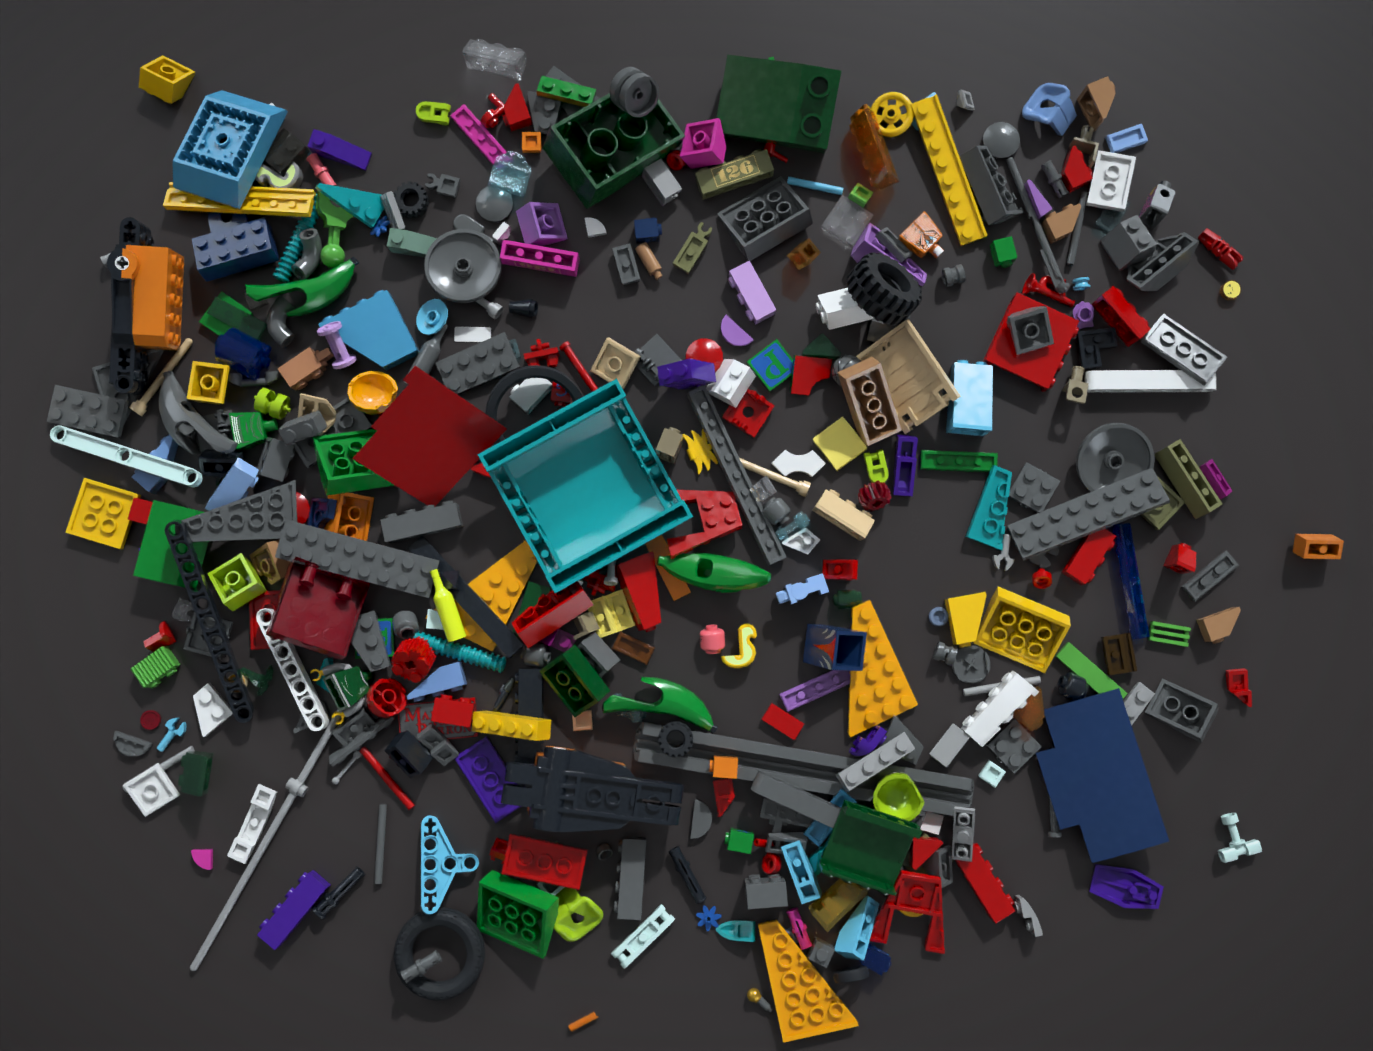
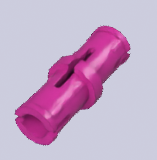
(794, 916)

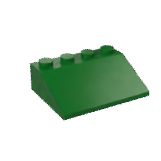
(337, 468)
(155, 555)
(516, 913)

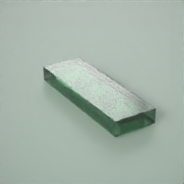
(236, 318)

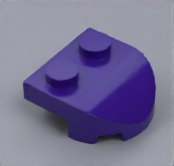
(865, 746)

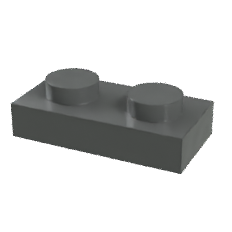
(626, 264)

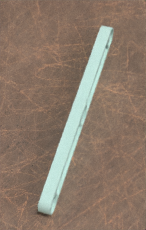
(136, 460)

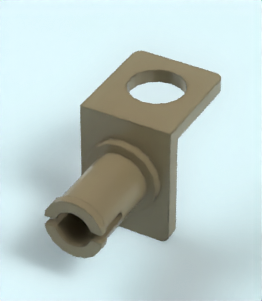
(1085, 144)
(1076, 386)

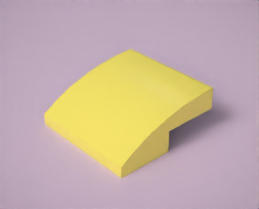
(839, 443)
(612, 614)

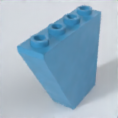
(376, 330)

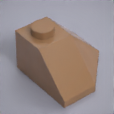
(267, 564)

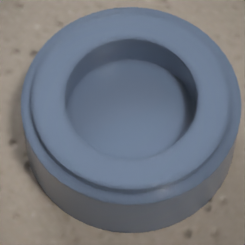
(938, 616)

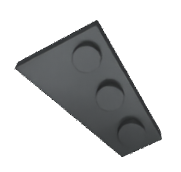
(370, 642)

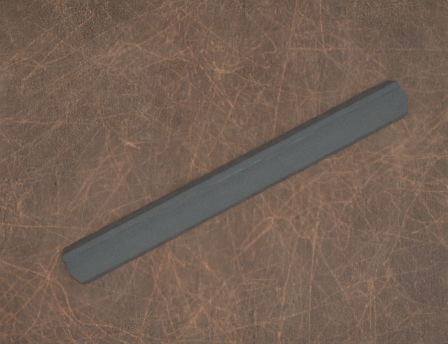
(796, 766)

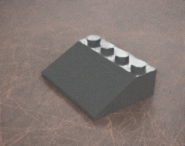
(765, 218)

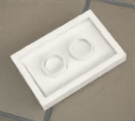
(1111, 181)

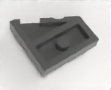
(544, 112)

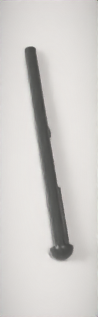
(1046, 253)

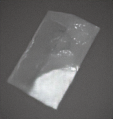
(495, 58)

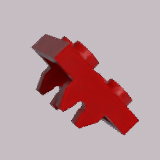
(751, 425)

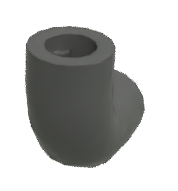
(311, 254)
(277, 322)

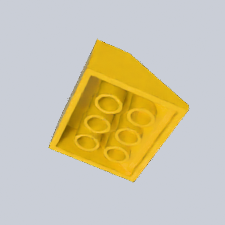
(1022, 629)

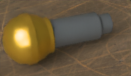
(754, 996)

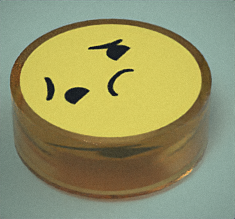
(1230, 290)

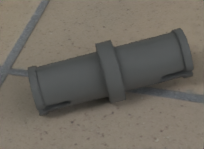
(1054, 179)
(421, 966)

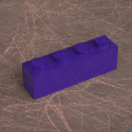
(293, 910)

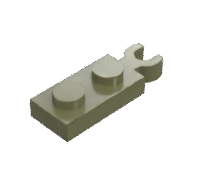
(692, 249)

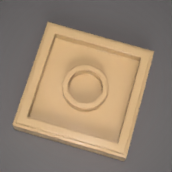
(615, 362)

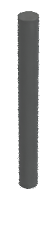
(1077, 230)
(380, 844)

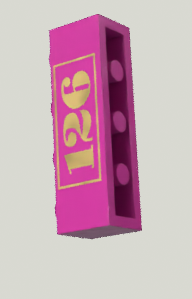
(539, 258)

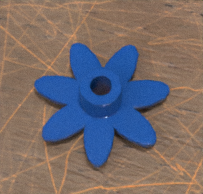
(380, 227)
(713, 917)

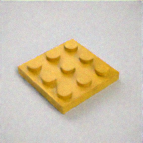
(102, 513)

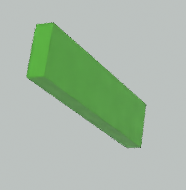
(1082, 666)

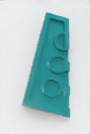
(989, 517)

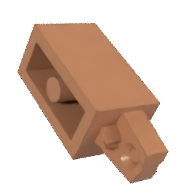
(305, 367)

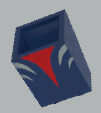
(834, 647)

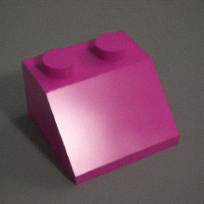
(703, 144)

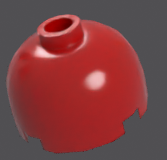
(386, 698)

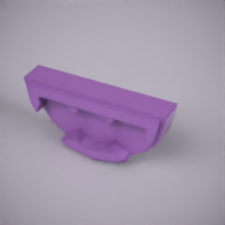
(733, 333)

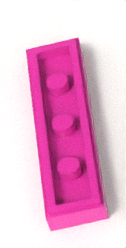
(477, 133)

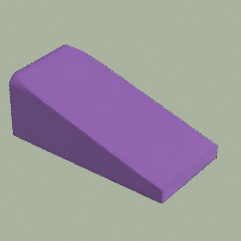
(1039, 203)

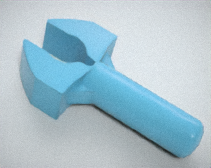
(171, 733)

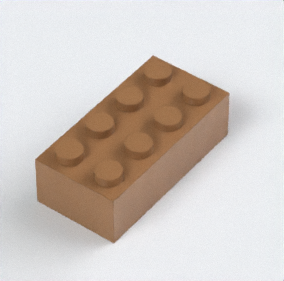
(869, 401)

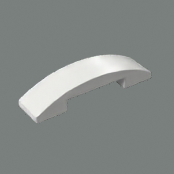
(253, 824)

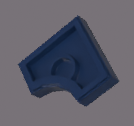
(321, 512)

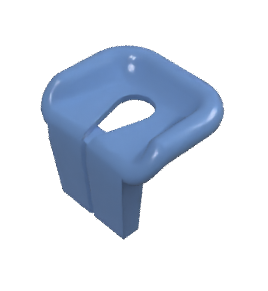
(1058, 116)

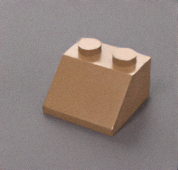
(1096, 101)

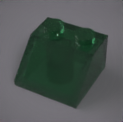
(196, 772)

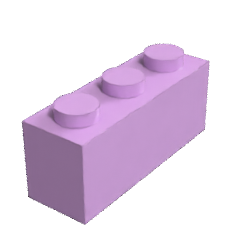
(751, 293)

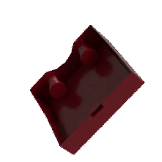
(317, 609)

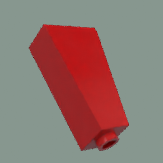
(641, 590)

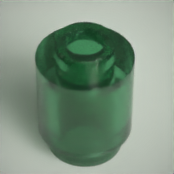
(847, 598)

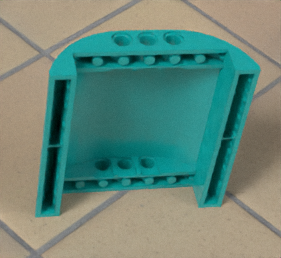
(585, 485)

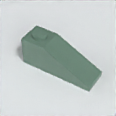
(409, 242)

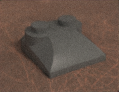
(1030, 329)

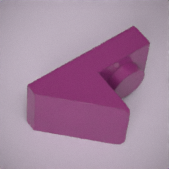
(559, 639)

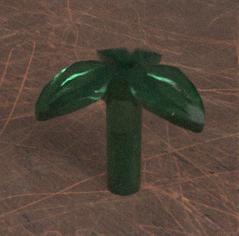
(259, 680)

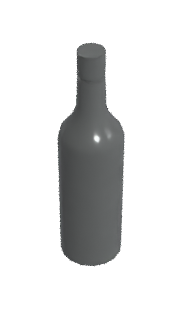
(429, 352)

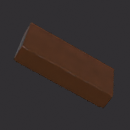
(633, 648)

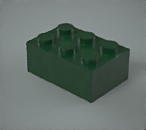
(574, 681)

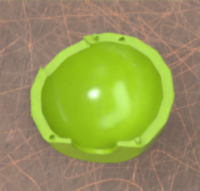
(898, 796)

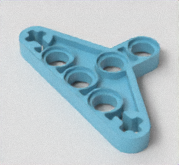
(440, 874)

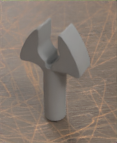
(1004, 554)

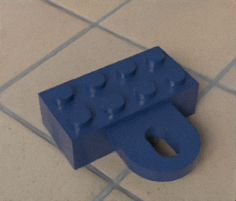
(234, 246)

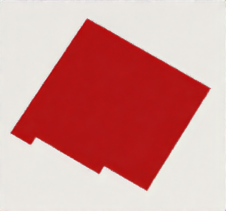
(428, 439)

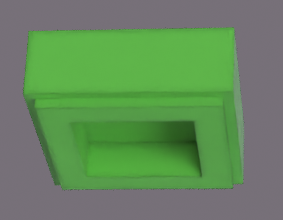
(860, 195)

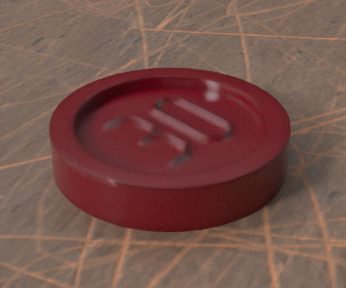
(150, 719)

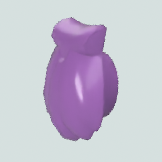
(1084, 313)

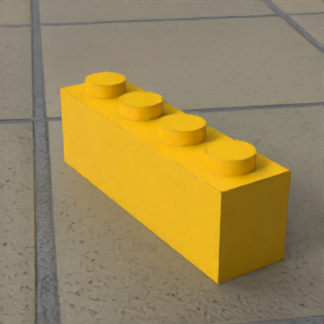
(511, 725)

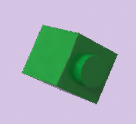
(1003, 252)
(739, 840)

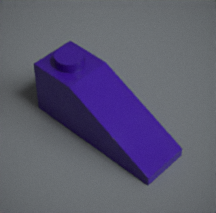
(338, 150)

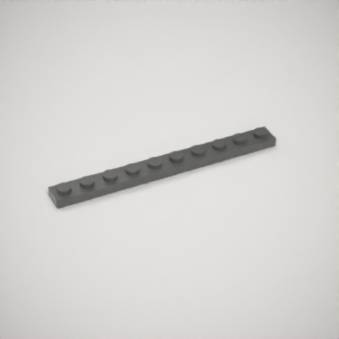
(736, 475)

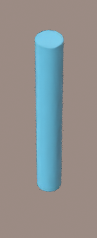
(815, 185)

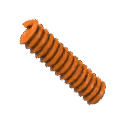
(581, 1022)

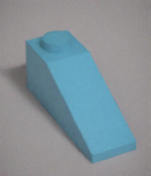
(801, 872)
(856, 932)

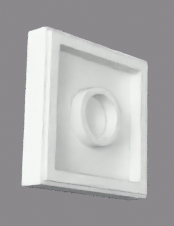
(151, 789)

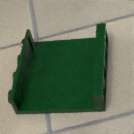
(868, 847)

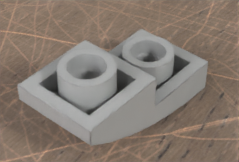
(1025, 911)

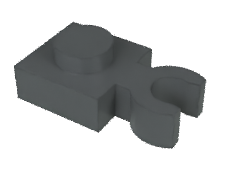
(445, 186)

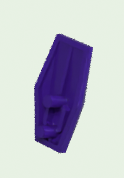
(1125, 887)

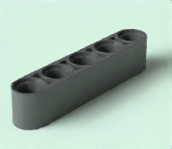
(795, 798)

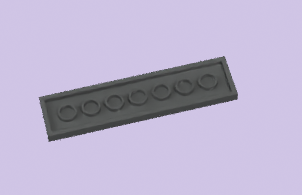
(1088, 514)
(357, 558)

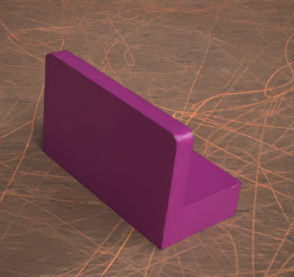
(1215, 479)

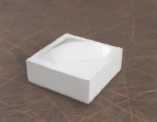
(502, 233)

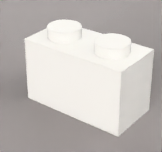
(530, 393)

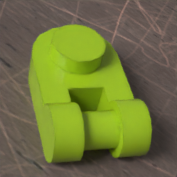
(426, 112)
(876, 472)

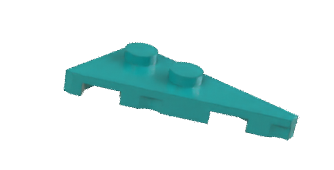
(361, 204)

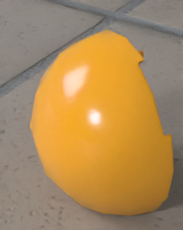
(372, 392)

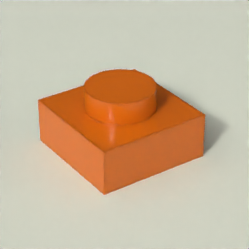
(531, 142)

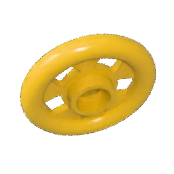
(907, 118)

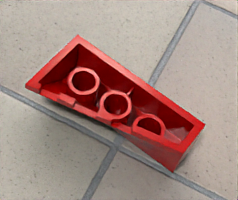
(551, 613)

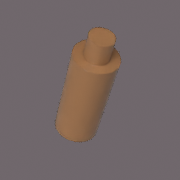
(649, 260)

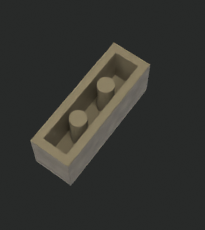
(669, 445)

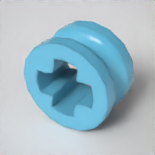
(1081, 283)

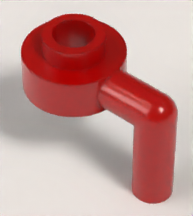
(490, 118)
(771, 862)

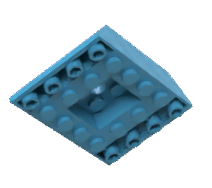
(229, 168)

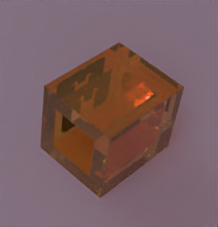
(804, 254)

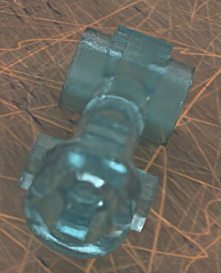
(801, 521)

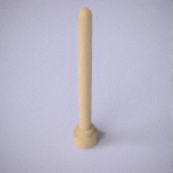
(140, 405)
(801, 487)

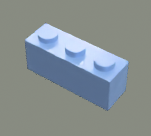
(234, 485)

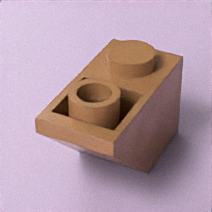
(1061, 224)

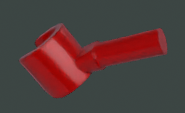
(770, 148)

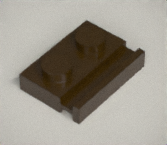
(1119, 654)

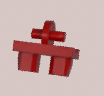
(550, 355)
(596, 582)

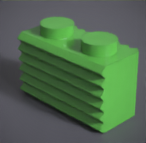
(155, 667)

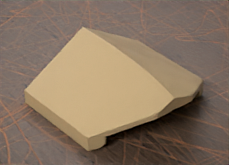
(309, 404)

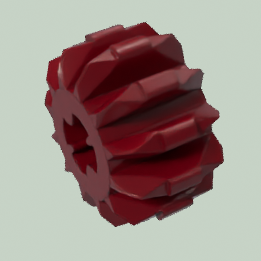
(874, 496)

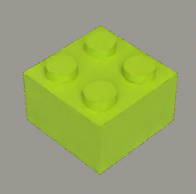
(236, 582)

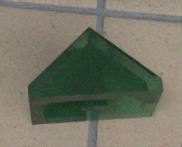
(821, 348)

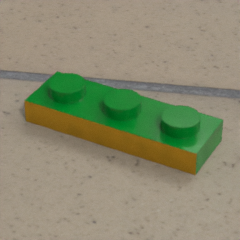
(565, 91)

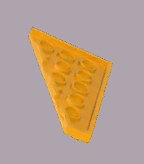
(500, 589)
(881, 686)
(801, 995)

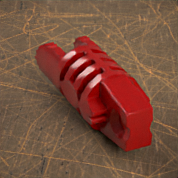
(1220, 248)

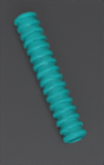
(295, 246)
(464, 653)

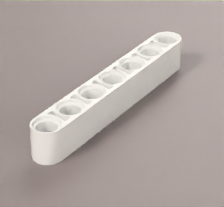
(1145, 381)
(293, 680)

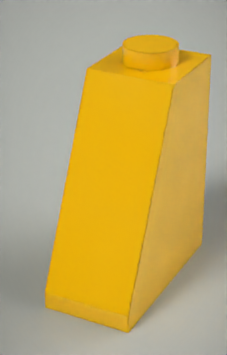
(965, 617)

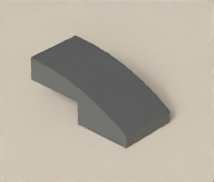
(438, 744)

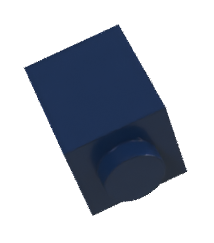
(647, 230)

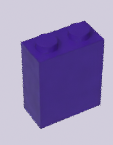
(686, 374)

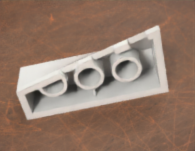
(998, 707)

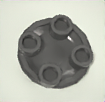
(1001, 139)
(494, 204)

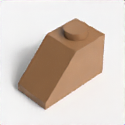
(1218, 625)

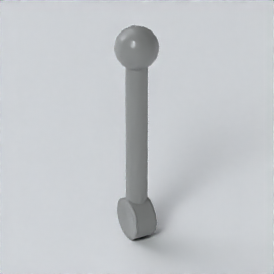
(356, 755)

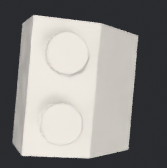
(731, 382)

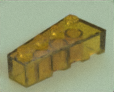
(836, 902)

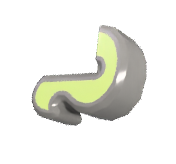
(292, 178)

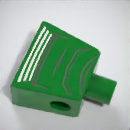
(251, 429)

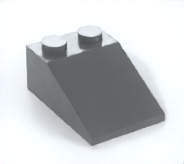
(1182, 710)

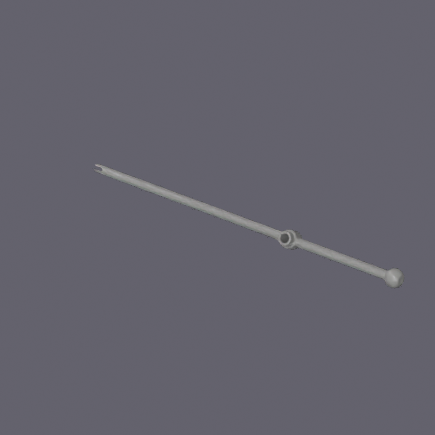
(296, 788)

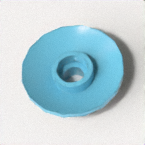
(432, 316)

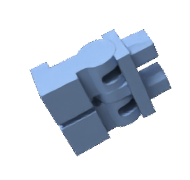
(800, 590)

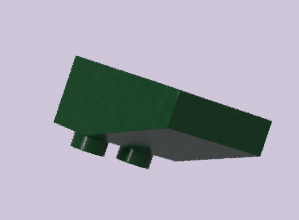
(778, 102)
(607, 147)

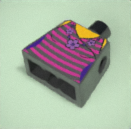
(1159, 200)

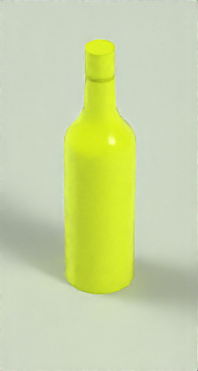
(447, 610)

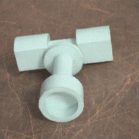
(1237, 845)

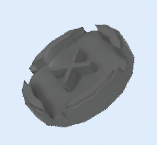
(971, 664)

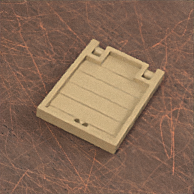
(911, 375)

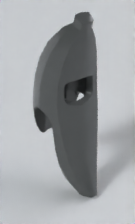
(184, 421)

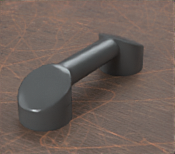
(270, 378)

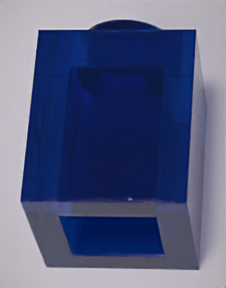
(876, 959)

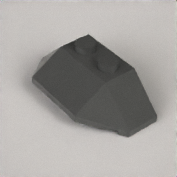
(1168, 260)

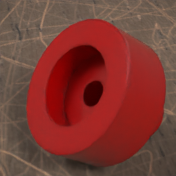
(674, 160)
(1042, 579)

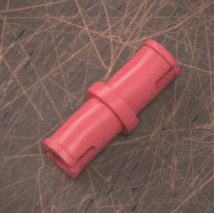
(320, 170)

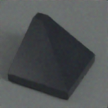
(450, 580)

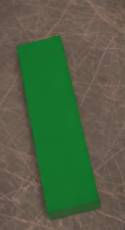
(957, 461)

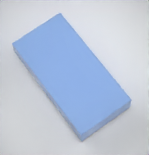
(1126, 139)

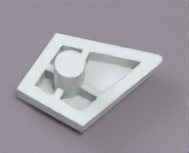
(802, 541)

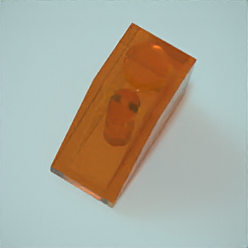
(1032, 713)

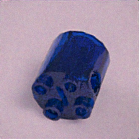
(242, 353)

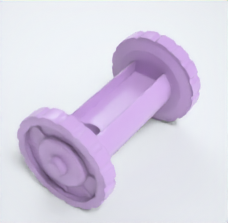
(337, 345)

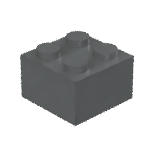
(765, 891)

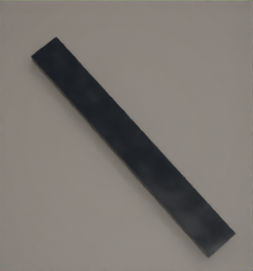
(472, 603)

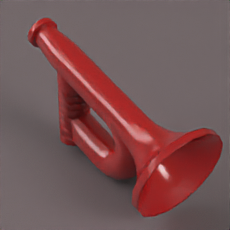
(1032, 285)

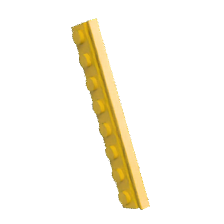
(948, 170)
(258, 201)

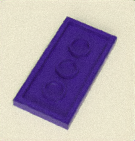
(486, 775)

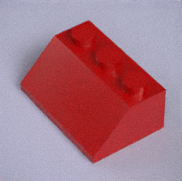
(1121, 315)

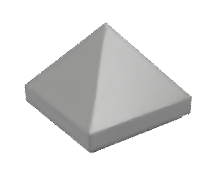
(965, 100)

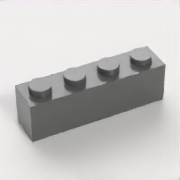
(421, 523)
(631, 878)

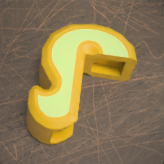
(746, 648)

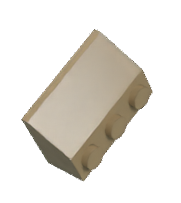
(844, 514)

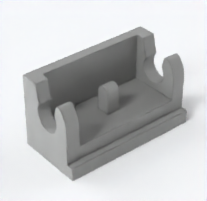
(661, 182)
(949, 745)

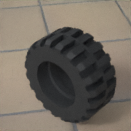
(884, 288)

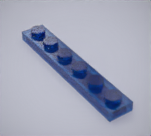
(1131, 581)

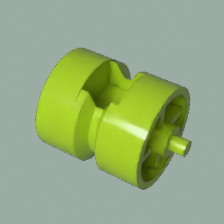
(275, 405)

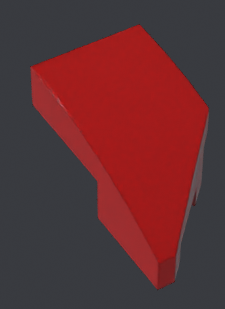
(1238, 685)

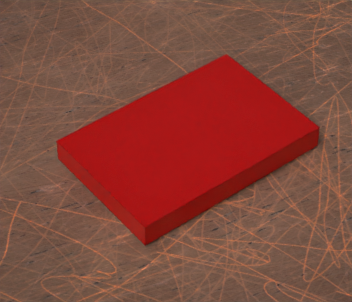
(265, 600)

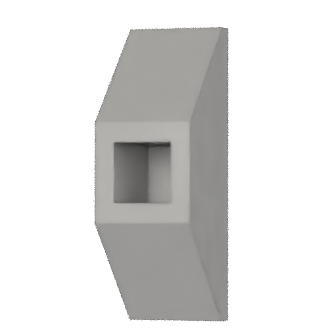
(963, 833)

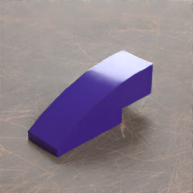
(905, 465)

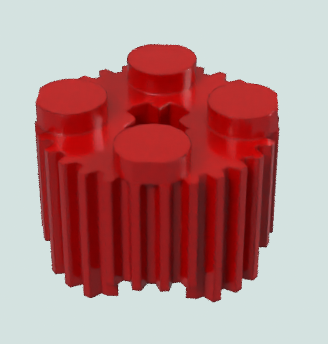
(413, 659)

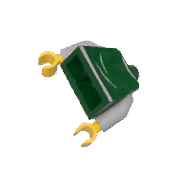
(346, 686)

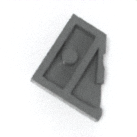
(895, 728)

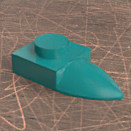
(738, 930)

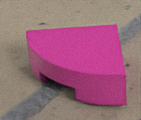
(203, 858)

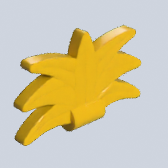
(699, 450)

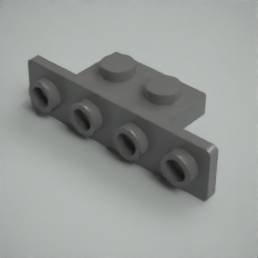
(355, 732)

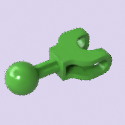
(334, 219)

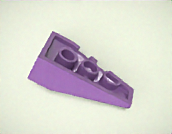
(869, 243)

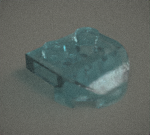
(510, 173)

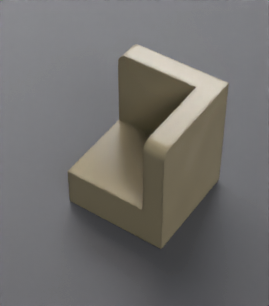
(585, 624)

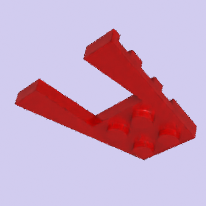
(717, 515)
(915, 894)

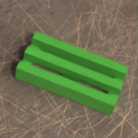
(1185, 635)

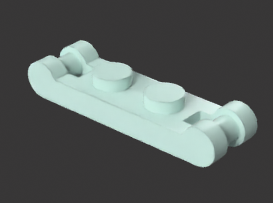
(642, 936)

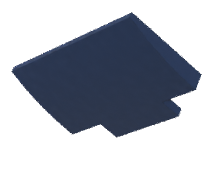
(1100, 777)

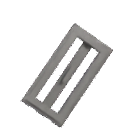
(392, 210)

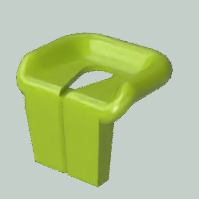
(570, 903)

